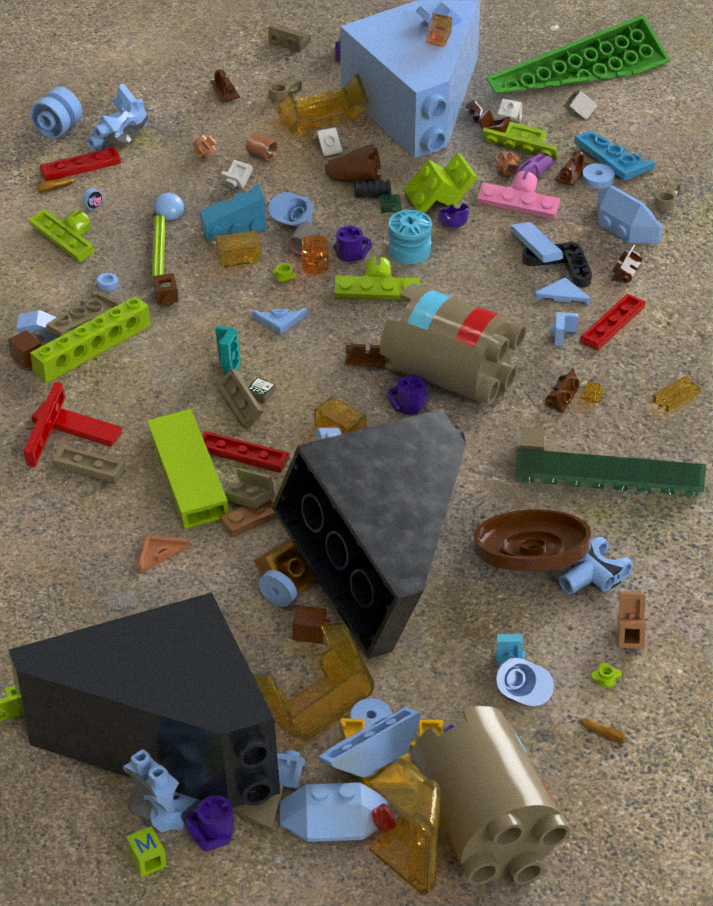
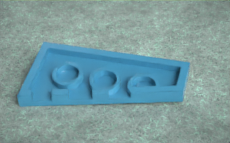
(615, 156)

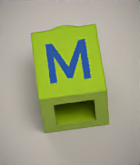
(146, 851)

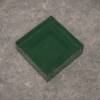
(390, 203)

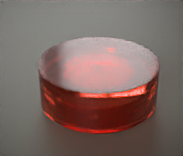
(384, 817)

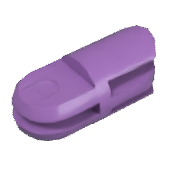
(536, 165)

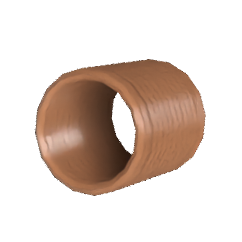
(261, 146)

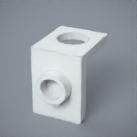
(328, 141)

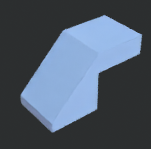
(441, 9)
(35, 321)

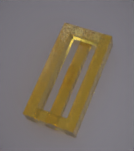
(679, 395)

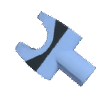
(596, 569)

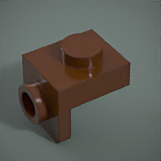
(487, 121)

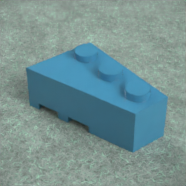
(235, 216)

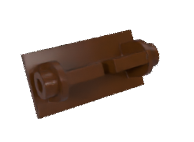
(223, 86)
(573, 169)
(626, 269)
(358, 355)
(563, 391)

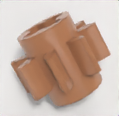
(204, 146)
(507, 163)

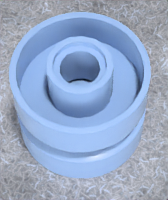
(56, 112)

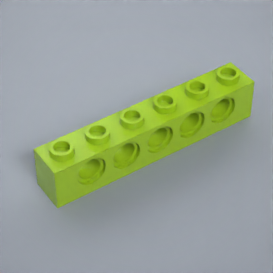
(90, 339)

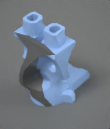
(122, 126)
(154, 795)

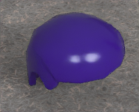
(454, 217)

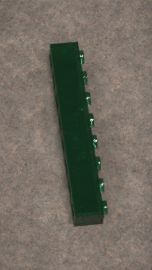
(610, 470)

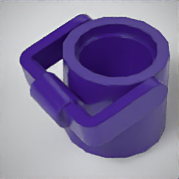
(350, 244)
(410, 395)
(214, 822)

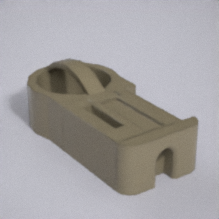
(280, 89)
(666, 196)

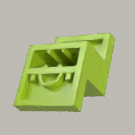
(440, 183)

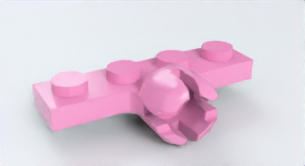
(519, 197)

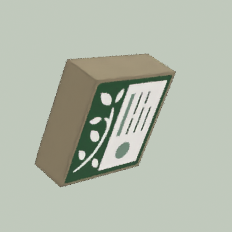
(262, 389)

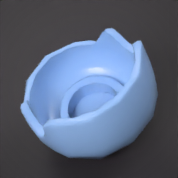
(169, 206)

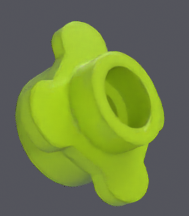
(284, 272)
(606, 675)

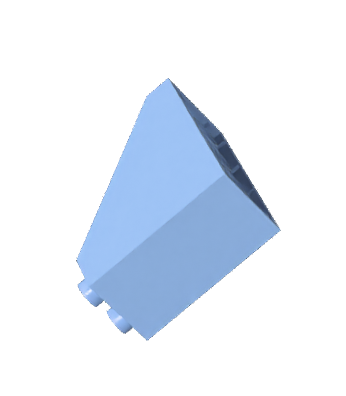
(410, 83)

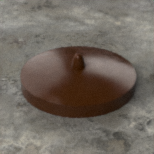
(532, 540)

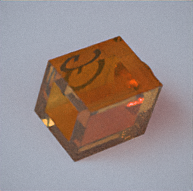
(439, 30)

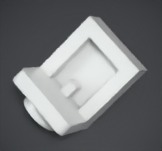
(510, 109)
(237, 174)

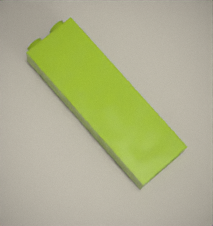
(188, 468)

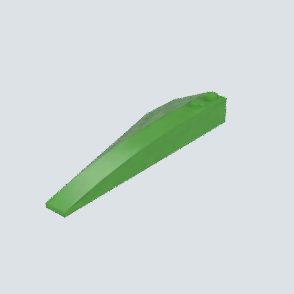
(611, 53)

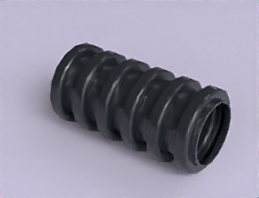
(372, 188)

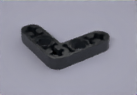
(571, 255)

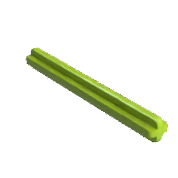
(158, 246)

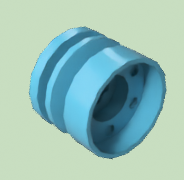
(409, 237)

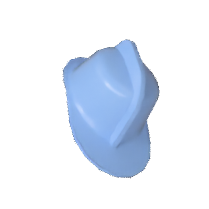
(291, 209)
(524, 682)

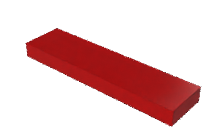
(80, 164)
(612, 322)
(44, 424)
(84, 426)
(245, 452)

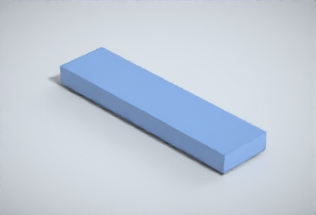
(537, 242)

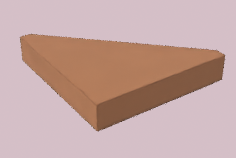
(158, 549)

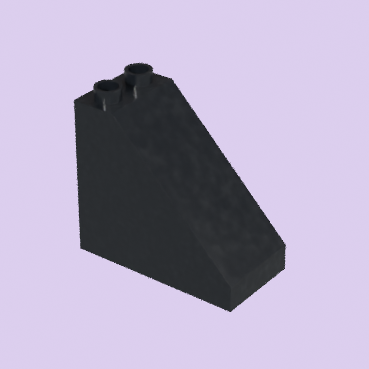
(371, 518)
(158, 685)

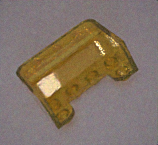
(323, 107)
(414, 843)

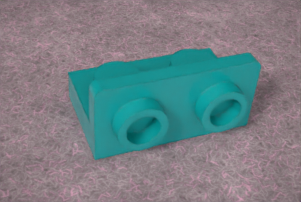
(228, 348)

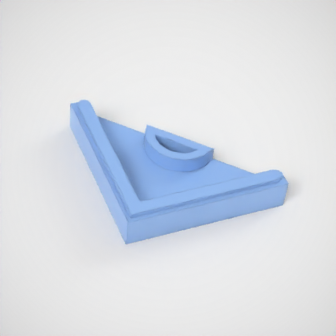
(563, 292)
(280, 319)

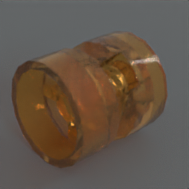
(315, 254)

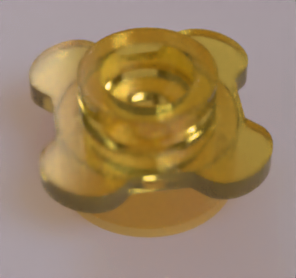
(592, 392)

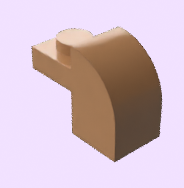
(631, 620)

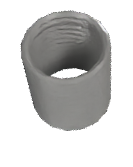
(303, 230)

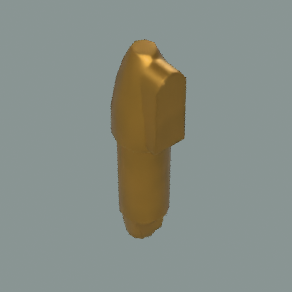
(49, 185)
(608, 733)

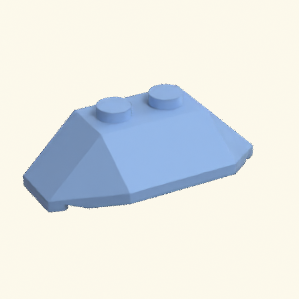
(627, 217)
(374, 745)
(330, 812)

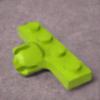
(66, 232)
(375, 284)

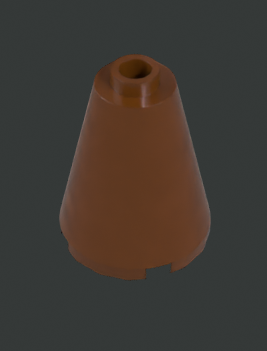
(355, 165)

